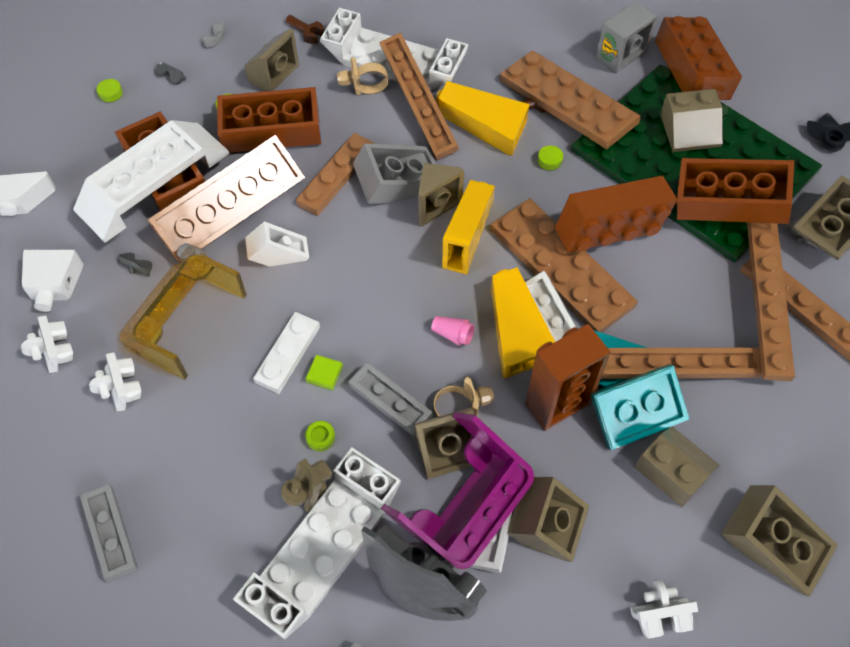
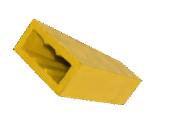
(484, 114)
(467, 226)
(517, 322)

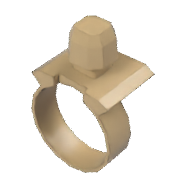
(347, 77)
(481, 396)

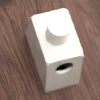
(50, 275)

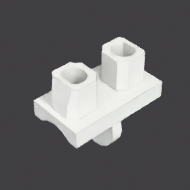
(53, 353)
(115, 371)
(678, 610)

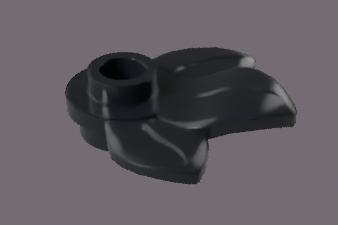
(829, 132)

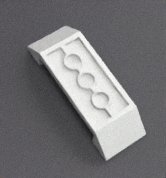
(348, 39)
(141, 172)
(320, 546)

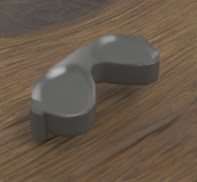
(175, 75)
(142, 266)

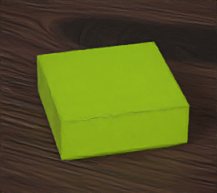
(324, 372)

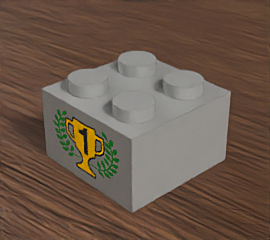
(626, 36)

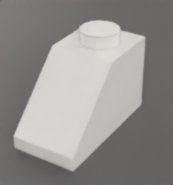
(23, 192)
(276, 246)

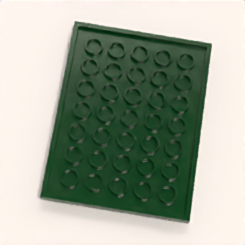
(648, 154)

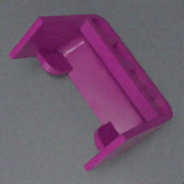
(479, 505)

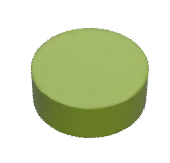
(109, 90)
(550, 157)
(320, 436)

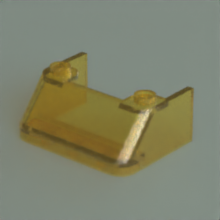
(145, 326)

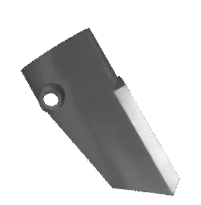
(421, 587)

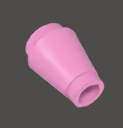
(454, 329)

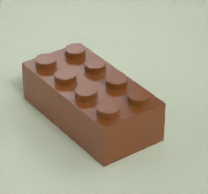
(697, 56)
(255, 117)
(177, 186)
(735, 190)
(615, 213)
(566, 375)

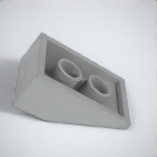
(391, 171)

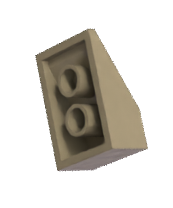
(829, 220)
(780, 537)

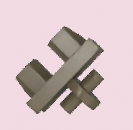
(307, 484)

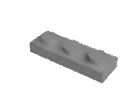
(389, 398)
(108, 533)

